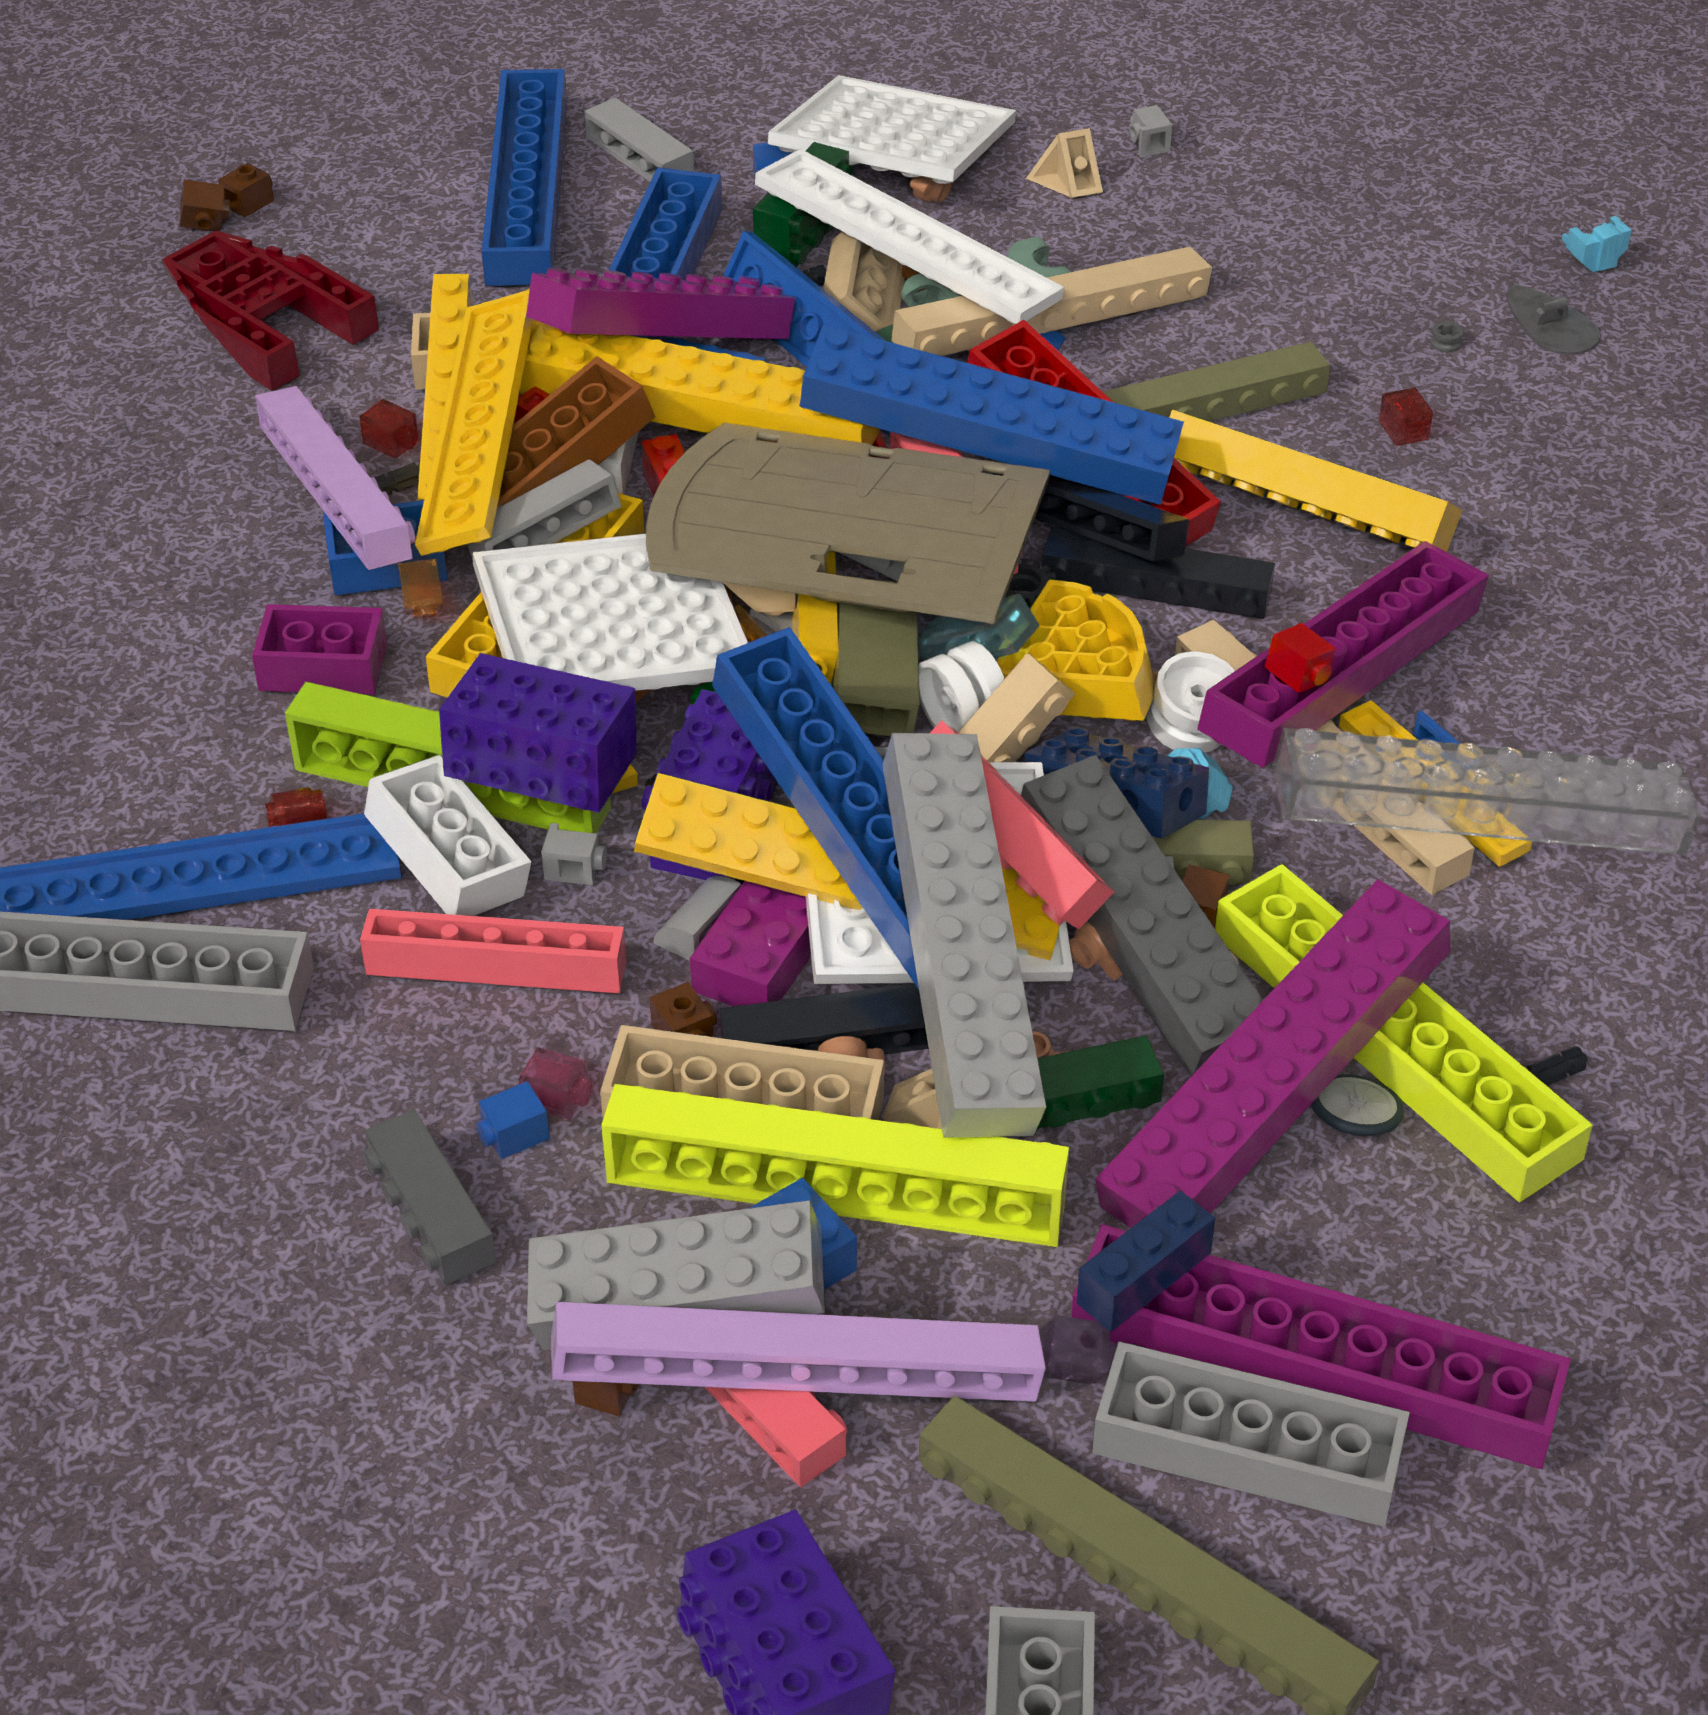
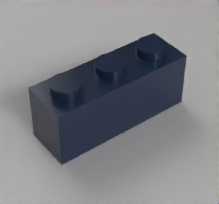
(1145, 1260)

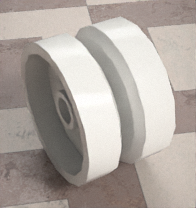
(957, 684)
(1180, 699)

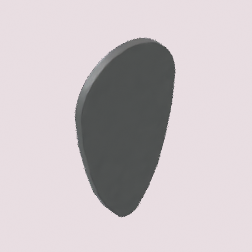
(1552, 321)

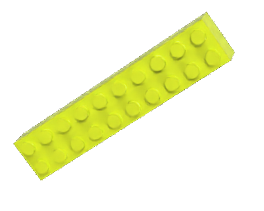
(1424, 1051)
(852, 1163)

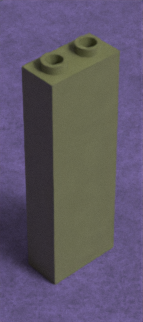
(878, 668)

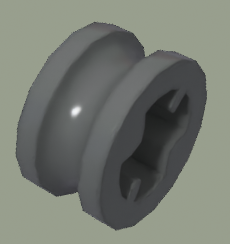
(1447, 336)

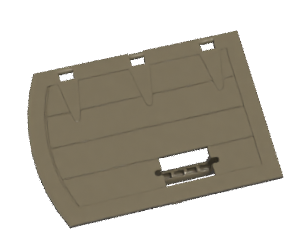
(776, 510)

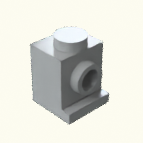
(1150, 130)
(572, 856)

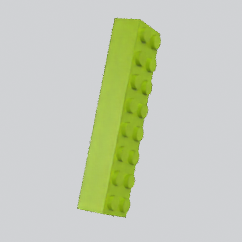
(366, 736)

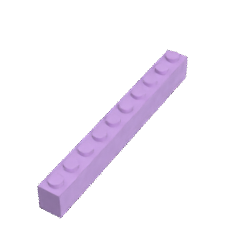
(335, 478)
(795, 1352)

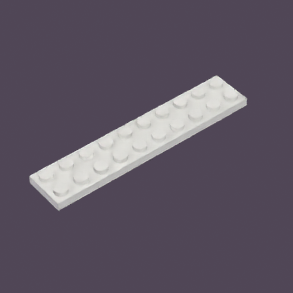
(910, 237)

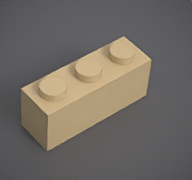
(1018, 711)

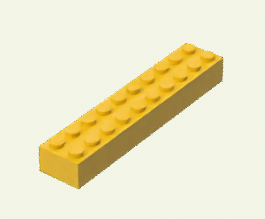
(689, 384)

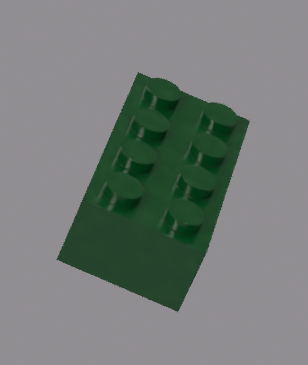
(793, 230)

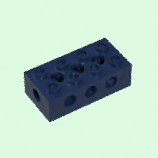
(1158, 787)

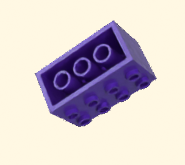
(538, 732)
(715, 754)
(781, 1626)

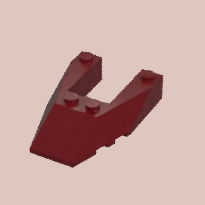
(240, 284)

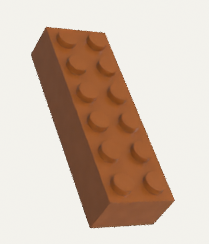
(575, 423)

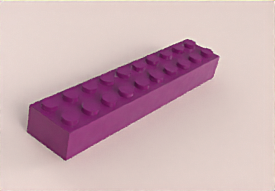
(1374, 636)
(1279, 1057)
(1447, 1376)

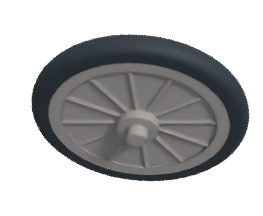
(1359, 1106)

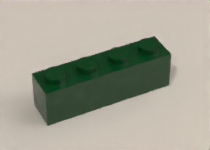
(1099, 1081)

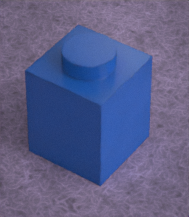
(513, 1120)

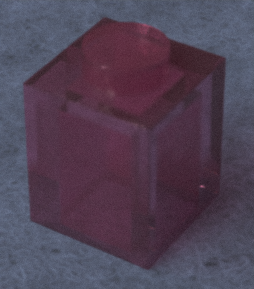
(558, 1082)

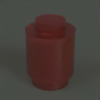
(295, 807)

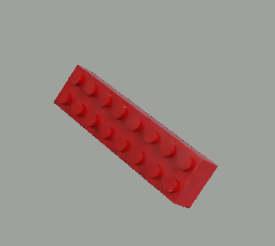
(1030, 356)

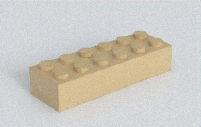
(745, 1072)

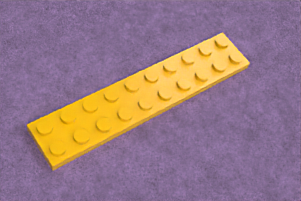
(476, 425)
(778, 850)

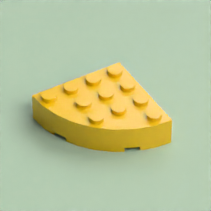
(1092, 649)

